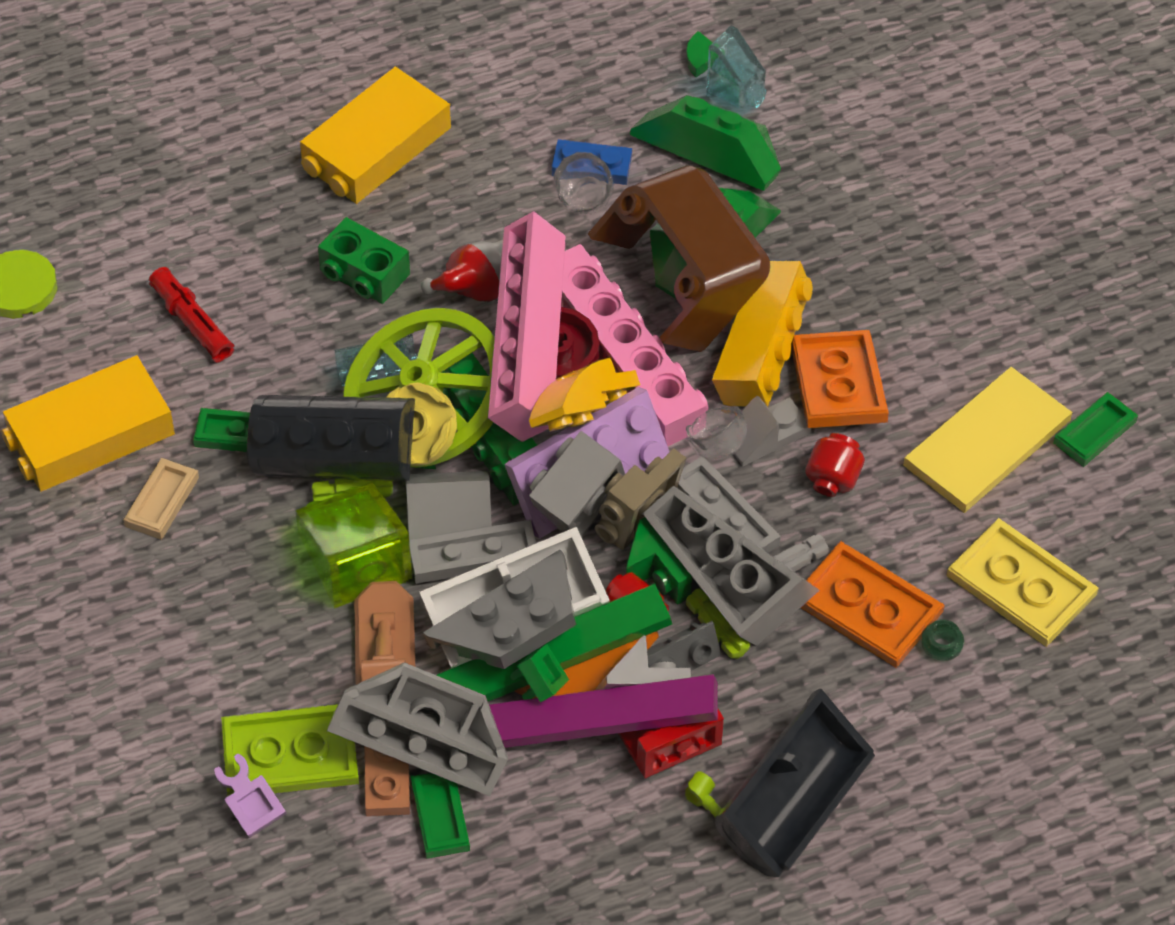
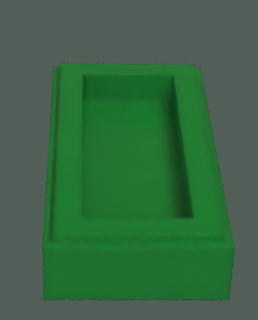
(1095, 429)
(440, 815)

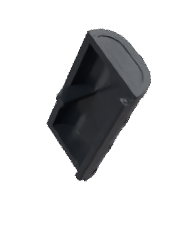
(331, 437)
(794, 787)

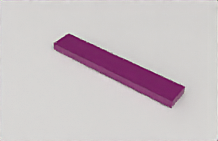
(607, 711)

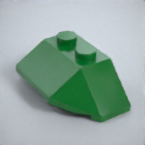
(712, 139)
(668, 261)

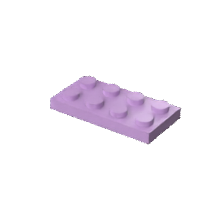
(624, 428)

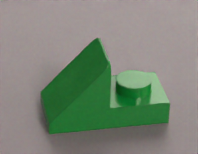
(655, 559)

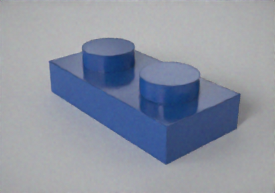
(615, 157)

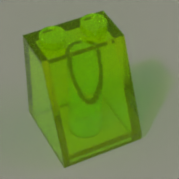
(354, 542)

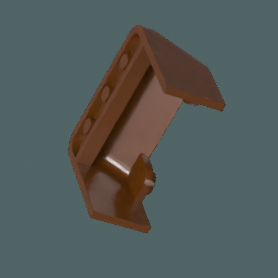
(719, 249)

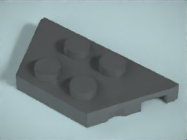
(511, 617)

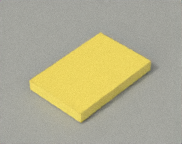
(1022, 582)

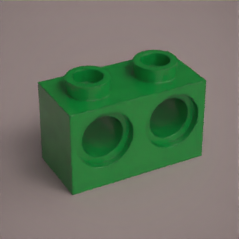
(363, 260)

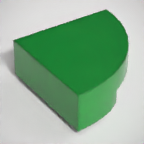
(698, 54)

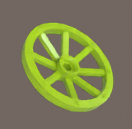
(428, 371)

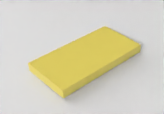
(987, 439)

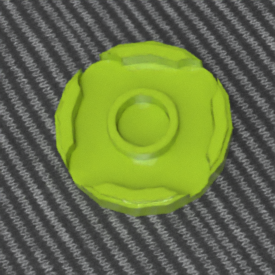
(25, 283)

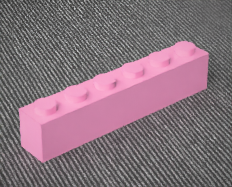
(526, 322)

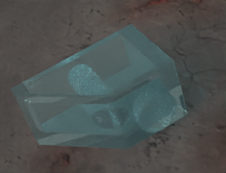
(734, 73)

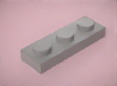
(716, 494)
(466, 550)

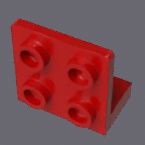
(668, 746)

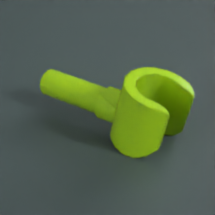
(699, 792)

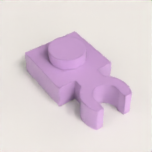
(252, 801)

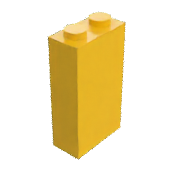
(375, 135)
(87, 423)

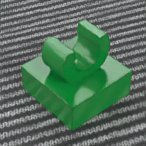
(542, 674)

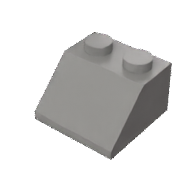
(575, 484)

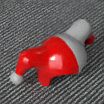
(470, 272)

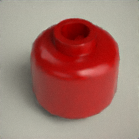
(835, 464)

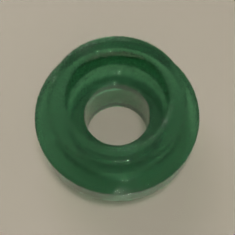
(942, 630)

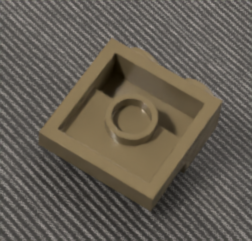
(633, 494)

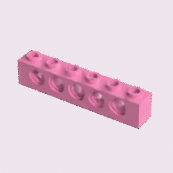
(630, 343)

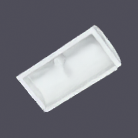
(464, 589)

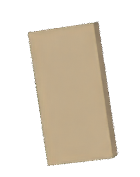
(161, 498)

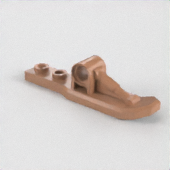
(381, 642)

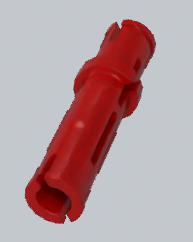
(181, 303)

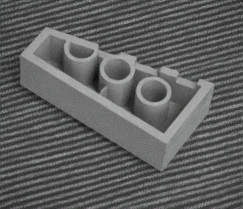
(735, 573)

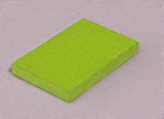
(290, 749)

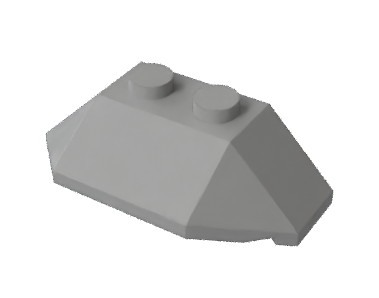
(425, 725)

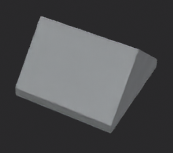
(447, 503)

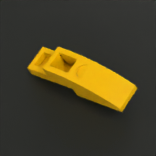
(579, 394)

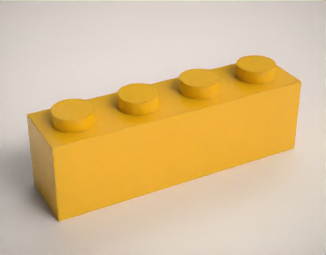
(763, 336)

